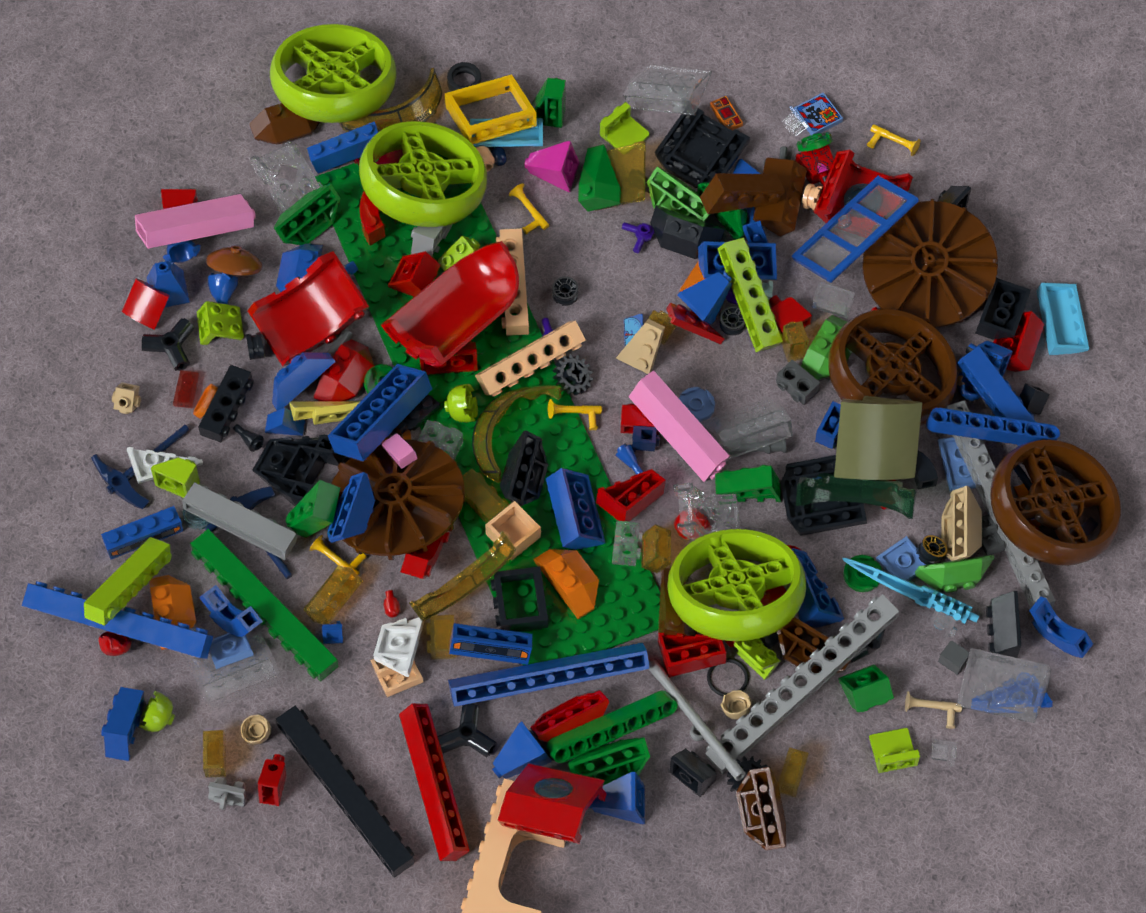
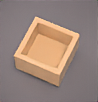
(517, 524)

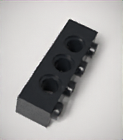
(233, 378)

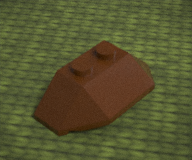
(279, 125)
(800, 641)
(762, 809)

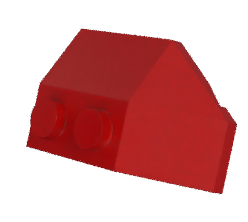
(346, 375)
(570, 715)

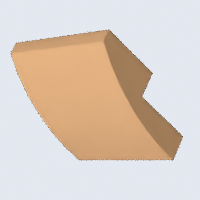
(394, 682)

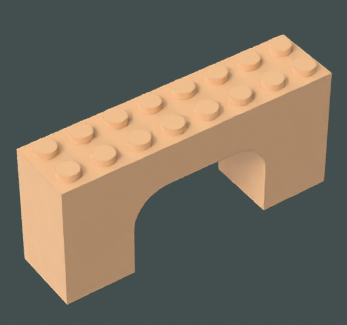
(493, 860)

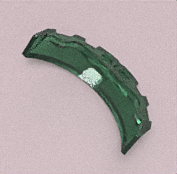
(875, 492)

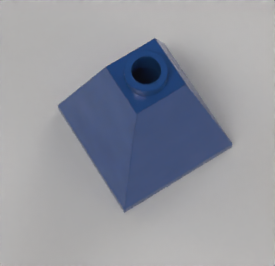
(170, 280)
(707, 296)
(518, 752)
(624, 799)

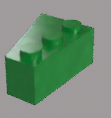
(551, 102)
(749, 483)
(314, 510)

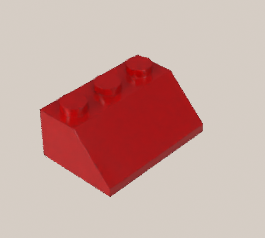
(1024, 342)
(462, 361)

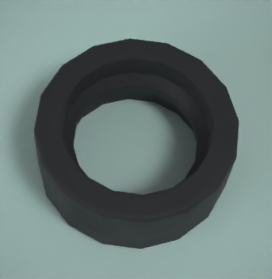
(462, 67)

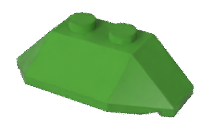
(675, 195)
(817, 355)
(954, 574)

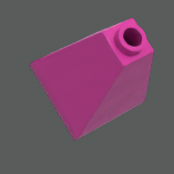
(554, 165)

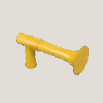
(911, 145)
(539, 219)
(584, 409)
(319, 545)

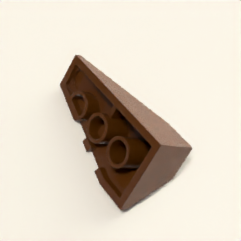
(669, 621)

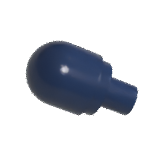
(499, 156)

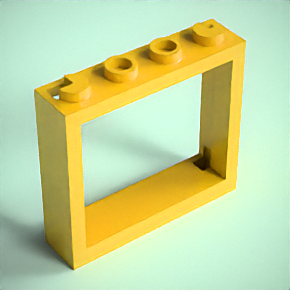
(495, 127)

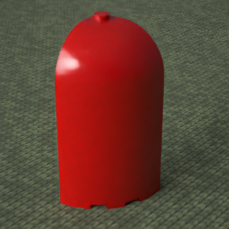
(456, 305)

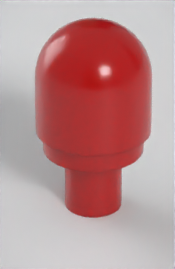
(391, 604)

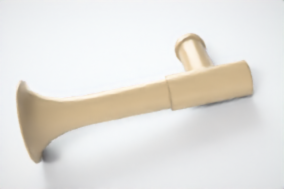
(950, 707)

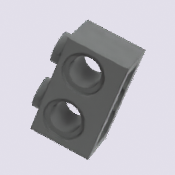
(800, 380)

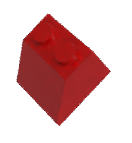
(414, 273)

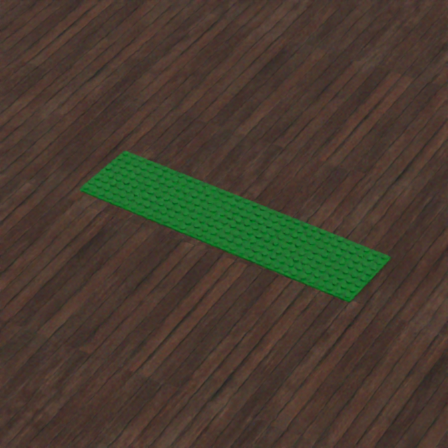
(626, 595)

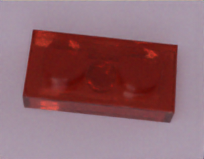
(186, 389)

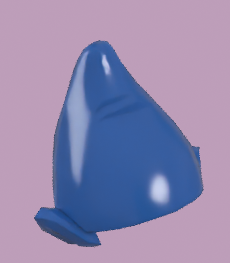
(181, 251)
(222, 286)

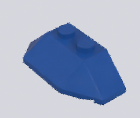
(295, 262)
(298, 376)
(352, 509)

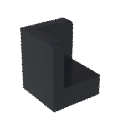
(1034, 398)

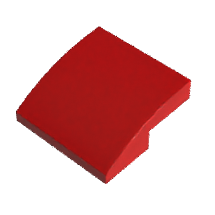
(145, 303)

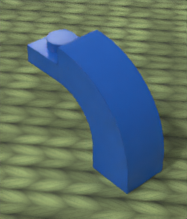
(228, 616)
(1052, 628)

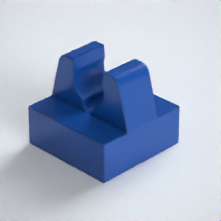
(332, 633)

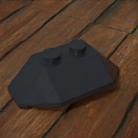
(682, 232)
(524, 470)

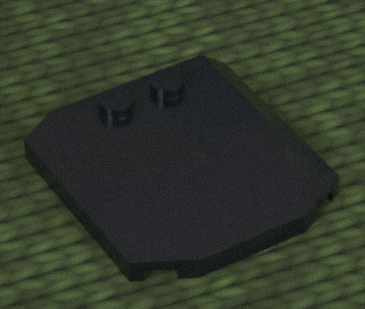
(700, 148)
(819, 515)

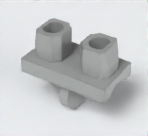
(226, 794)

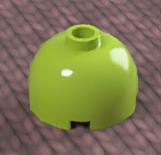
(461, 404)
(157, 713)

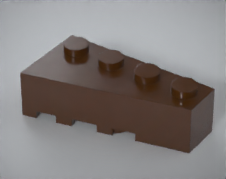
(741, 191)

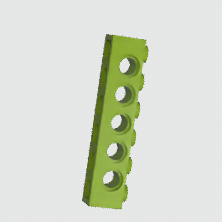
(748, 304)

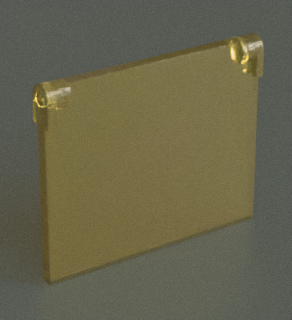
(630, 171)

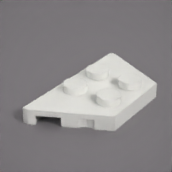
(398, 644)

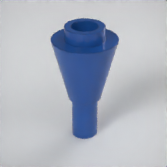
(627, 455)

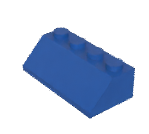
(761, 253)
(575, 509)

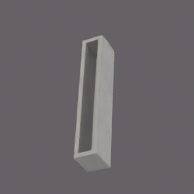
(240, 521)

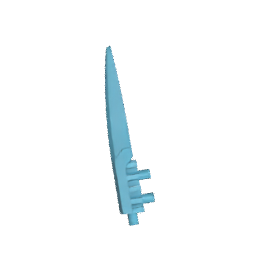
(922, 595)

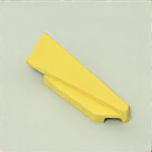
(322, 411)

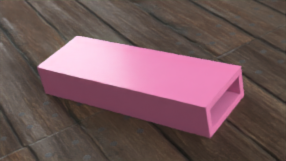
(194, 221)
(679, 426)

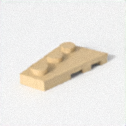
(643, 347)

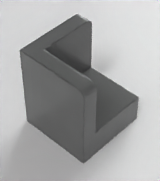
(954, 657)

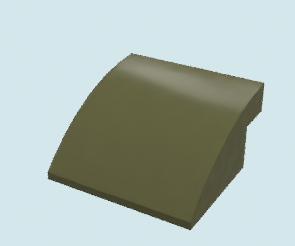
(878, 439)

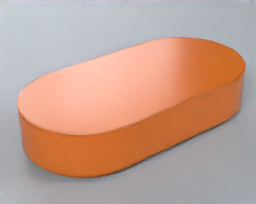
(205, 401)

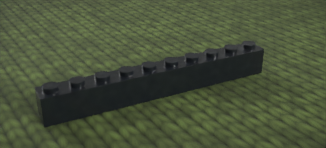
(345, 791)

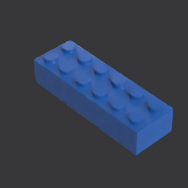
(380, 412)

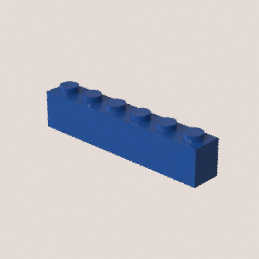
(992, 387)

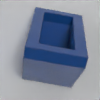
(282, 423)

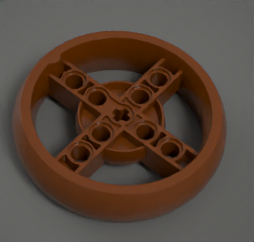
(893, 366)
(1055, 502)

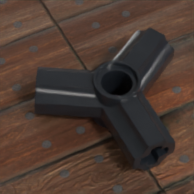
(175, 352)
(468, 723)

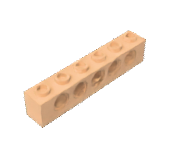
(518, 323)
(487, 377)

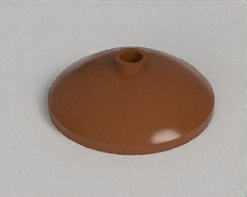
(234, 261)

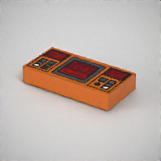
(726, 113)

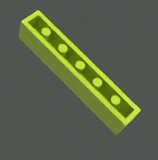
(127, 581)

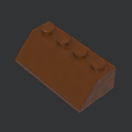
(783, 215)

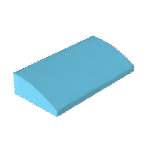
(527, 137)
(1062, 318)

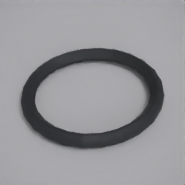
(731, 661)

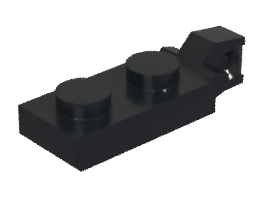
(418, 415)

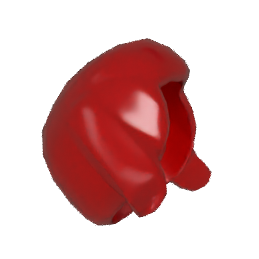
(114, 644)

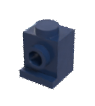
(644, 438)

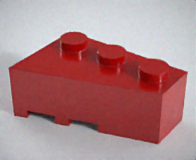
(632, 496)
(690, 653)

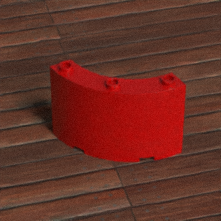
(309, 309)

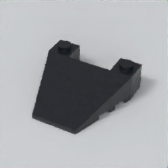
(294, 464)

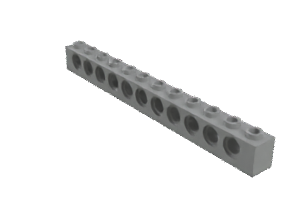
(982, 471)
(880, 606)

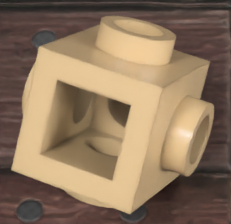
(126, 398)

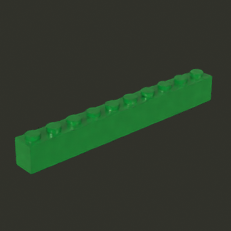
(274, 614)

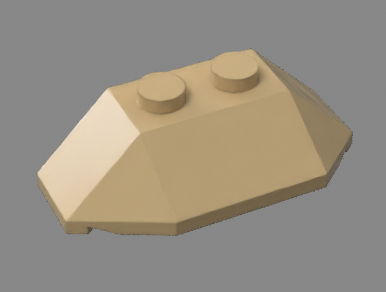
(961, 525)

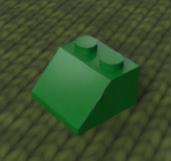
(866, 688)

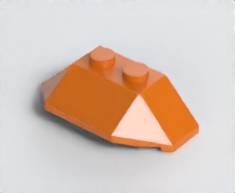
(570, 578)
(172, 600)

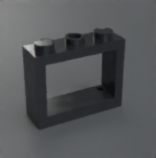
(524, 623)

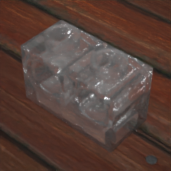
(443, 435)
(624, 543)

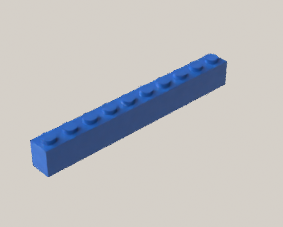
(125, 622)
(548, 674)

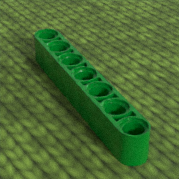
(611, 726)

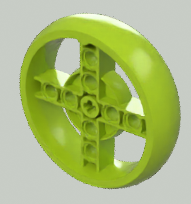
(332, 81)
(422, 174)
(736, 584)

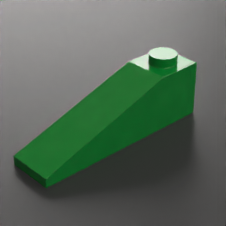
(598, 181)

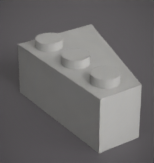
(428, 238)

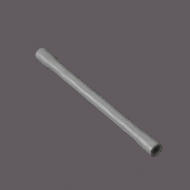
(731, 764)

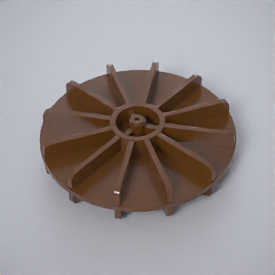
(933, 264)
(410, 503)

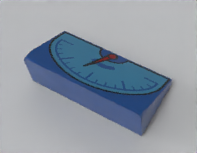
(632, 326)

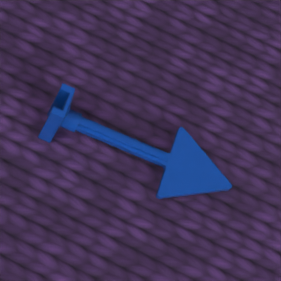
(754, 231)

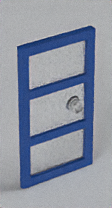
(854, 228)

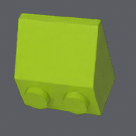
(175, 475)

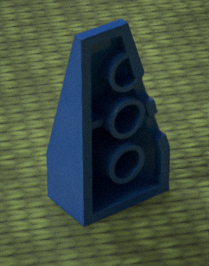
(817, 606)

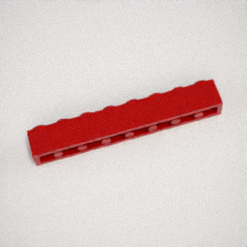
(434, 782)

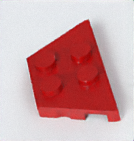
(690, 321)

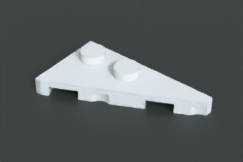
(144, 460)

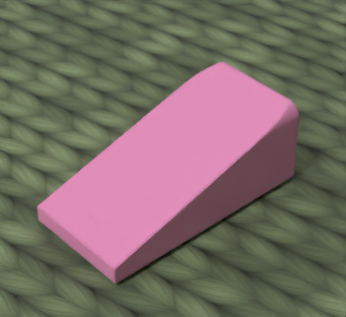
(399, 450)

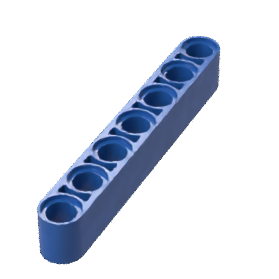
(989, 427)

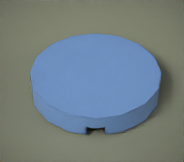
(692, 400)

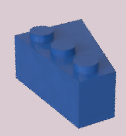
(122, 722)

